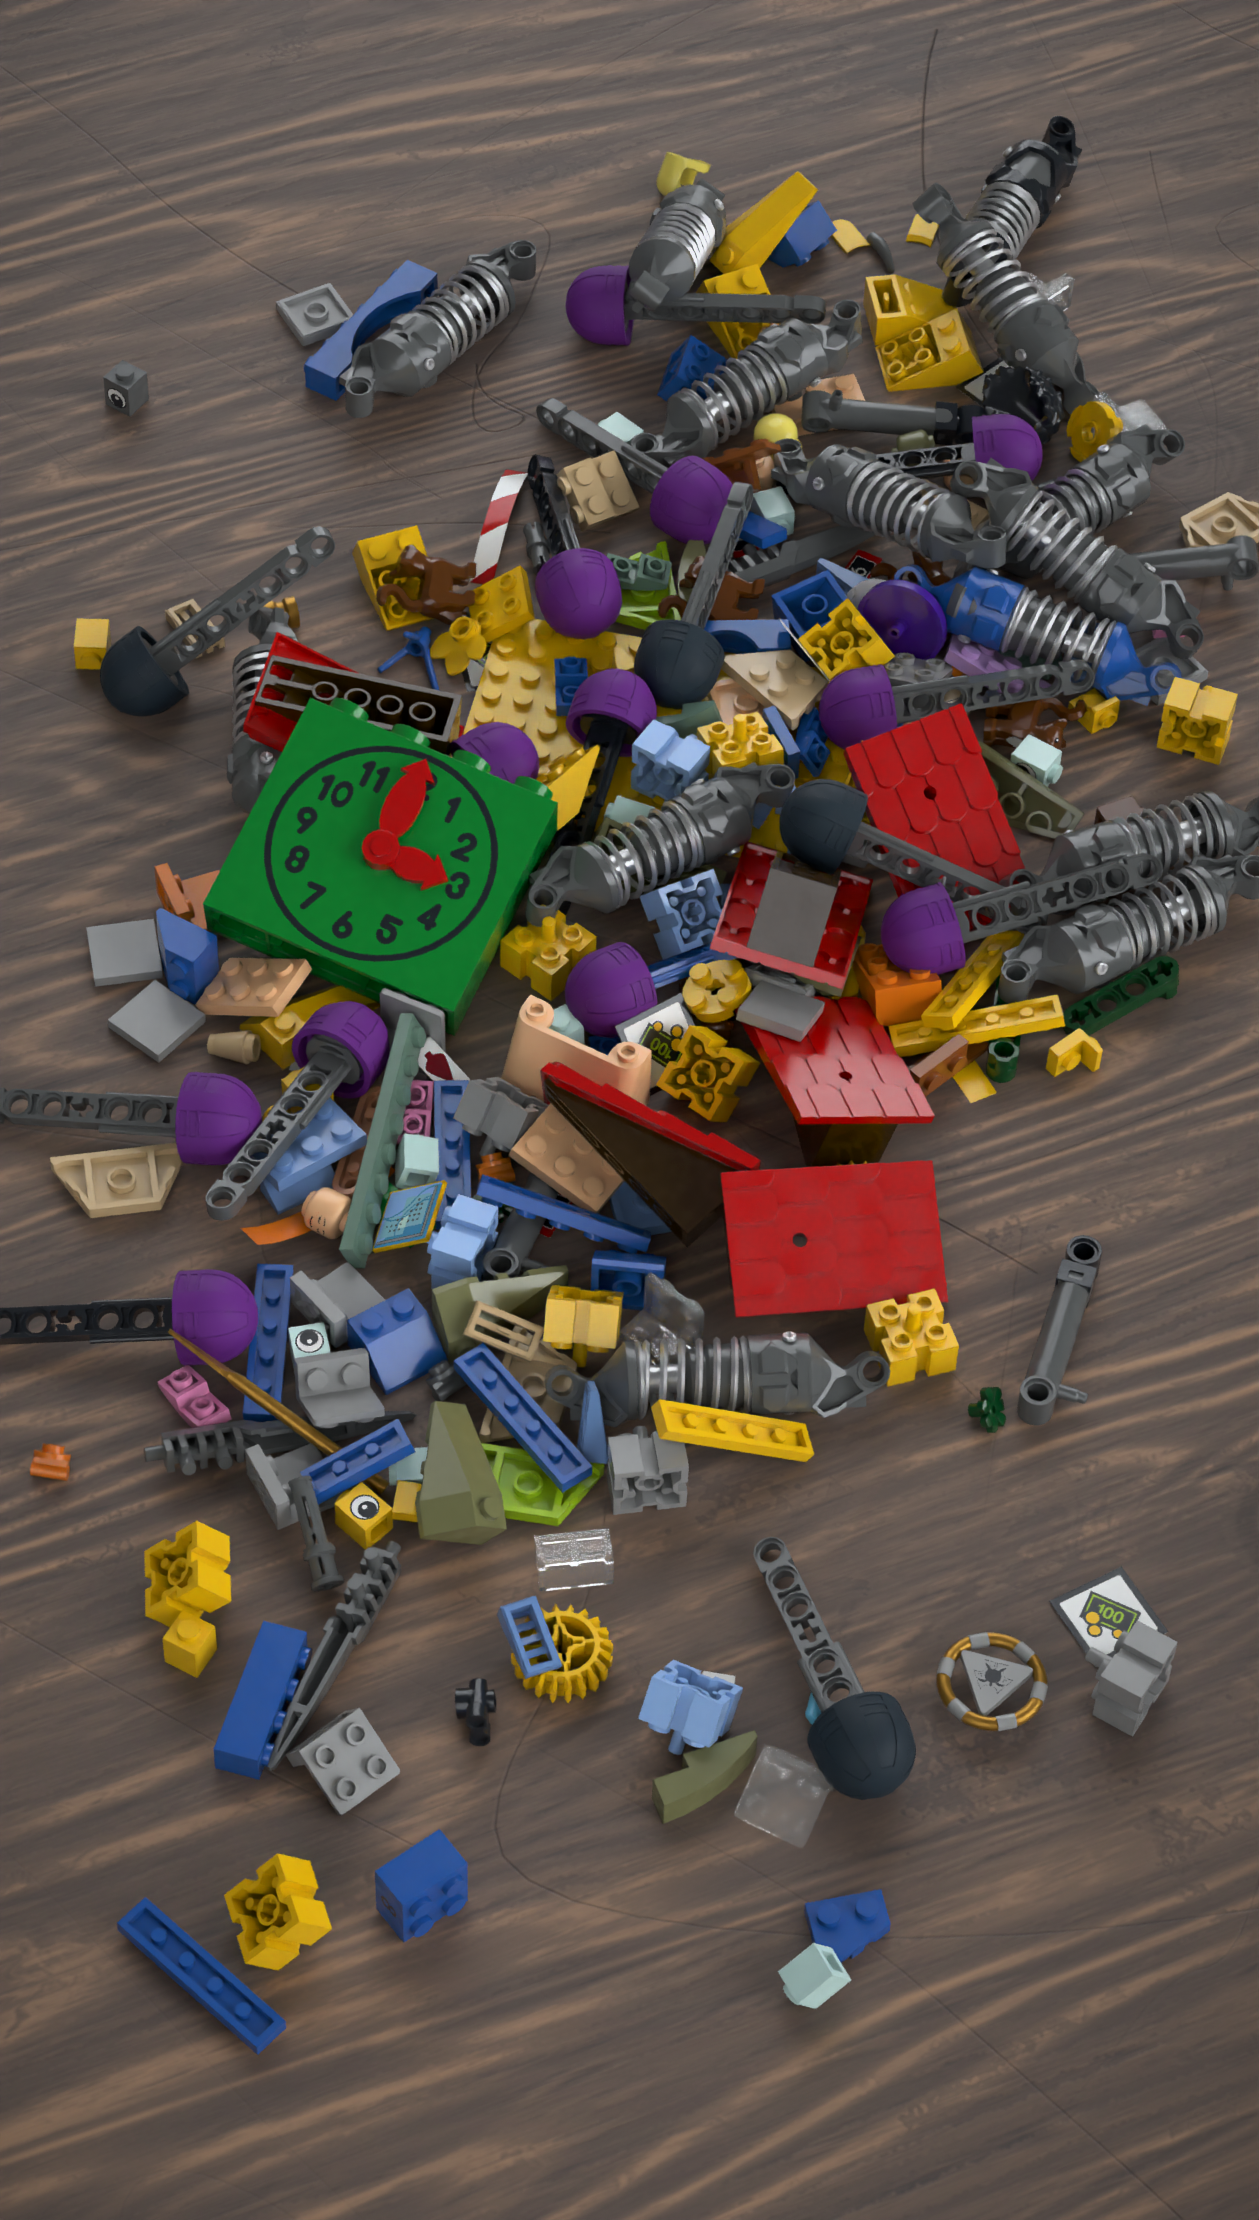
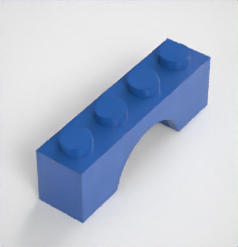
(750, 635)

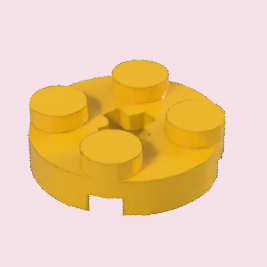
(1079, 427)
(710, 976)

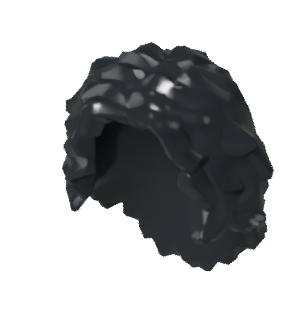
(1027, 396)

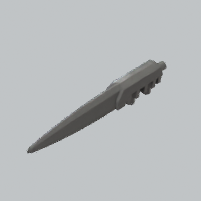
(795, 555)
(234, 1437)
(348, 1628)

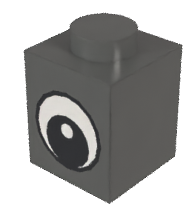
(126, 388)

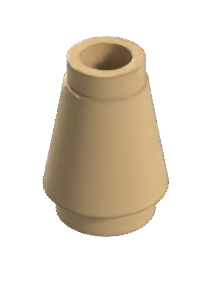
(236, 1046)

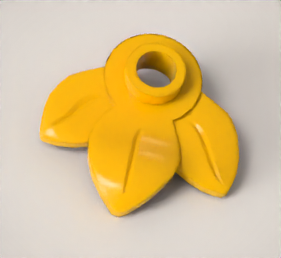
(459, 645)

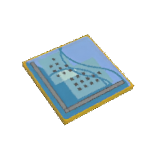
(409, 1216)

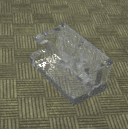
(574, 1559)

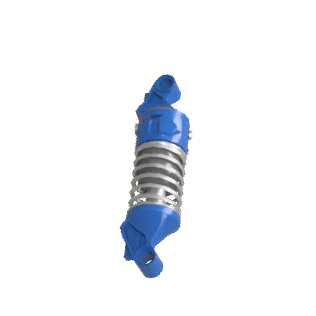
(1009, 616)

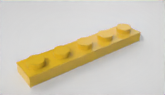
(970, 982)
(981, 1025)
(732, 1430)

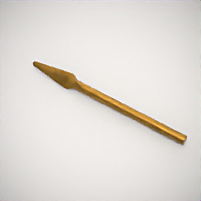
(276, 1409)

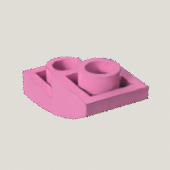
(419, 1112)
(192, 1399)

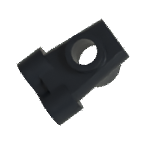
(474, 1706)

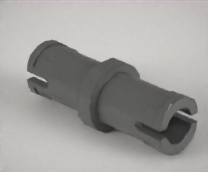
(537, 546)

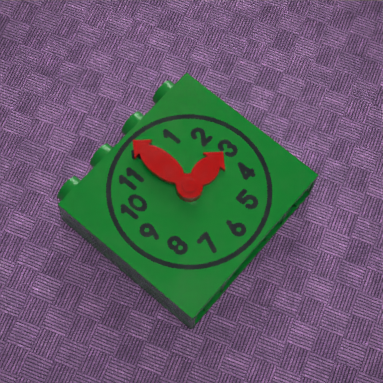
(382, 860)

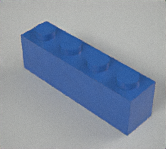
(261, 1700)

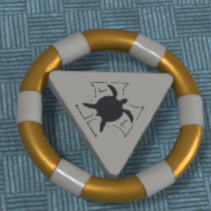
(992, 1681)

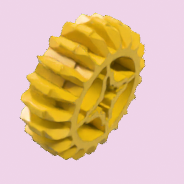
(581, 1642)

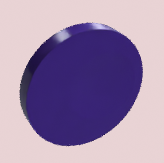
(905, 618)

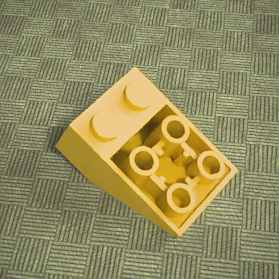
(899, 305)
(737, 335)
(930, 355)
(375, 560)
(569, 780)

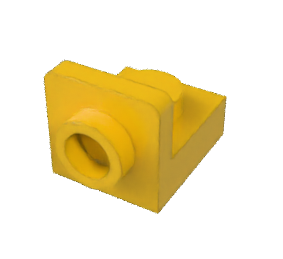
(1099, 712)
(1072, 1050)

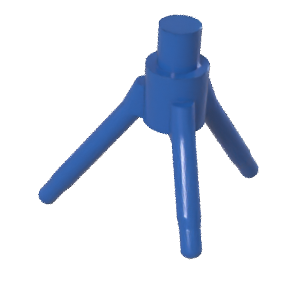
(417, 646)

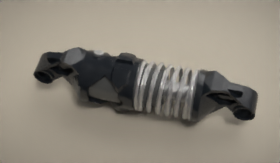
(1022, 192)

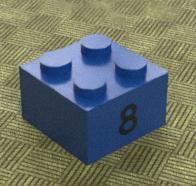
(422, 1886)

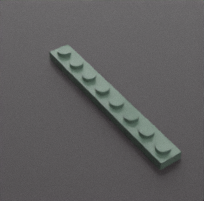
(382, 1141)

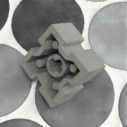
(497, 1111)
(646, 1472)
(1132, 1676)

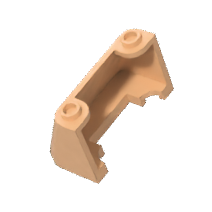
(536, 1045)

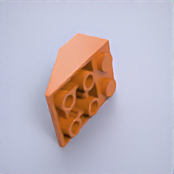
(890, 991)

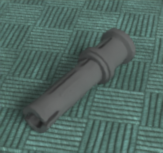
(315, 1553)

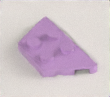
(977, 660)

